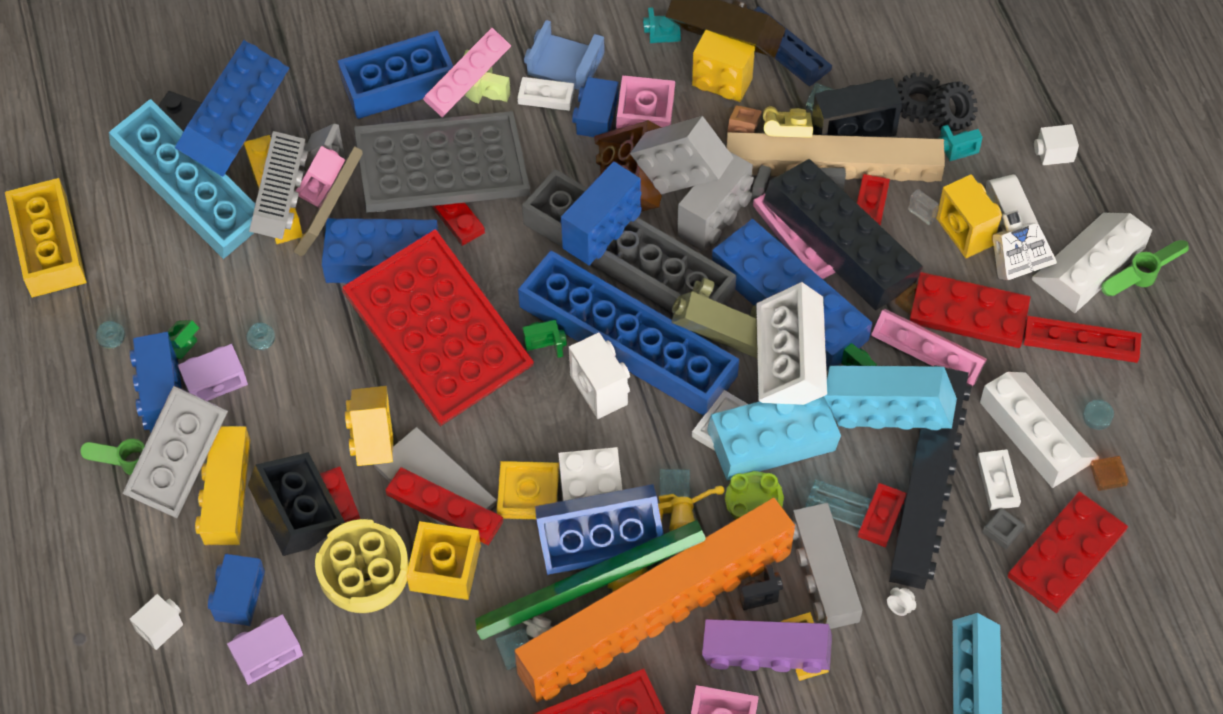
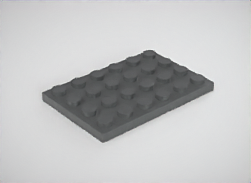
(441, 161)

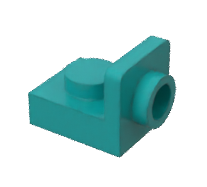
(660, 28)
(960, 145)

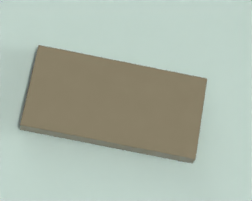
(328, 202)

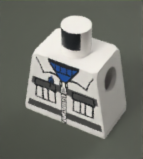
(1020, 248)

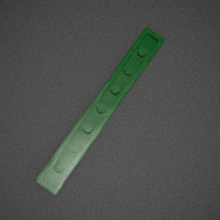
(589, 579)

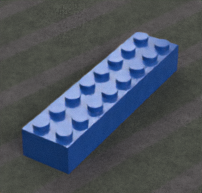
(642, 338)

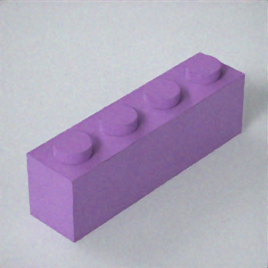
(767, 645)

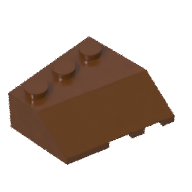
(617, 146)

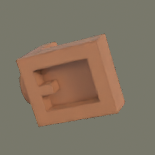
(744, 120)

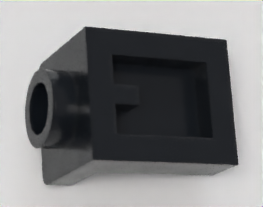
(761, 593)

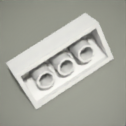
(1093, 258)
(791, 347)
(1036, 427)

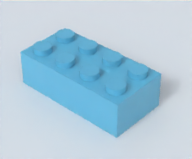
(891, 397)
(771, 435)

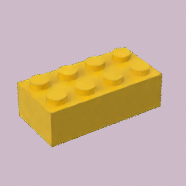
(45, 237)

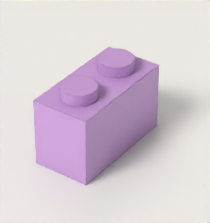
(213, 373)
(264, 648)

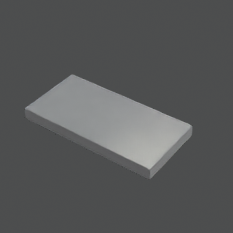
(175, 452)
(427, 460)

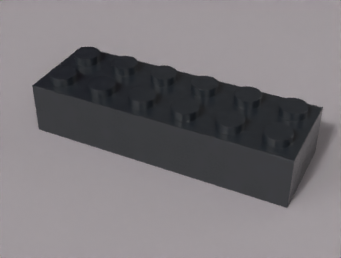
(842, 234)

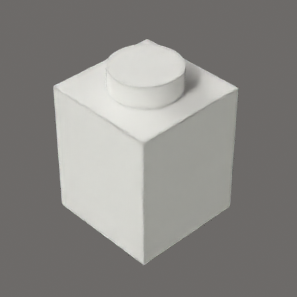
(1056, 144)
(157, 621)

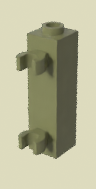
(715, 320)

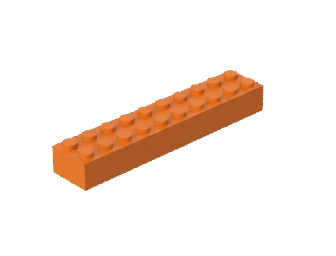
(654, 601)

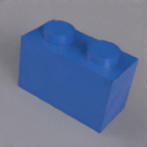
(597, 107)
(236, 589)

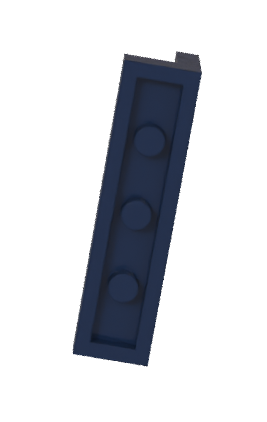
(800, 58)

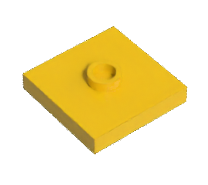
(526, 486)

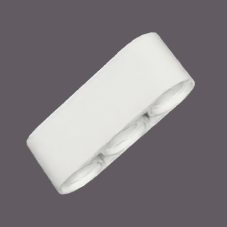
(1010, 197)

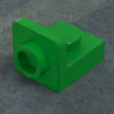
(183, 336)

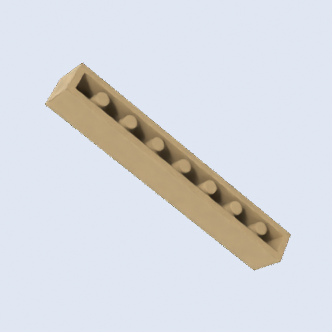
(876, 156)

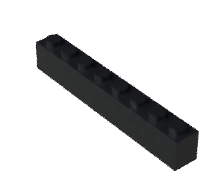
(926, 494)

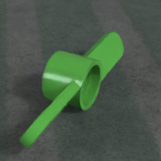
(1154, 262)
(113, 454)

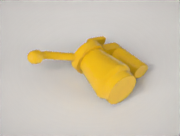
(682, 507)

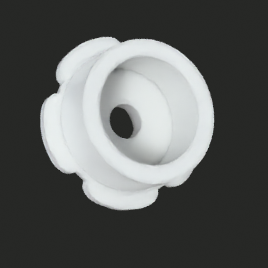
(901, 601)

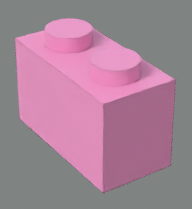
(320, 176)

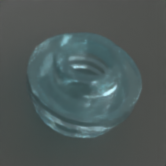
(110, 328)
(258, 330)

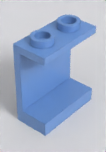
(563, 59)

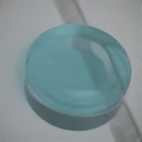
(1098, 414)

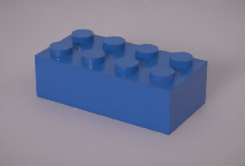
(394, 73)
(362, 244)
(597, 527)

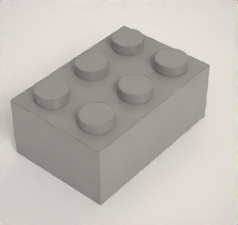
(682, 155)
(715, 204)

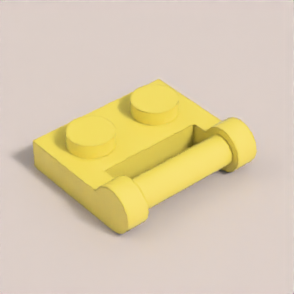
(787, 124)

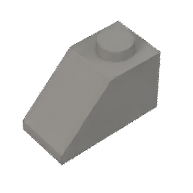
(328, 138)

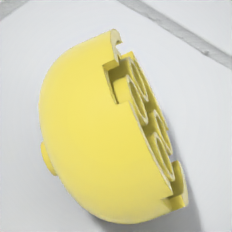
(361, 552)

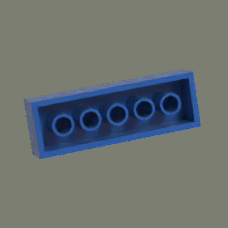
(232, 108)
(768, 268)

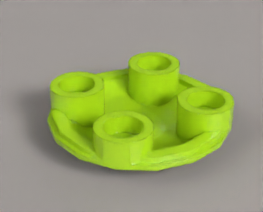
(750, 491)

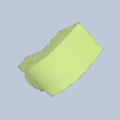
(491, 86)

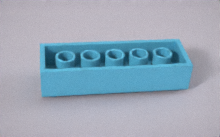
(199, 195)

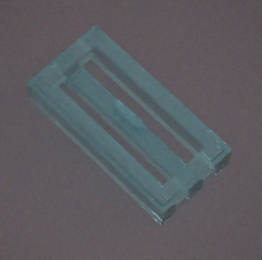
(840, 510)

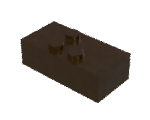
(729, 20)

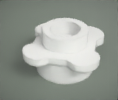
(537, 626)

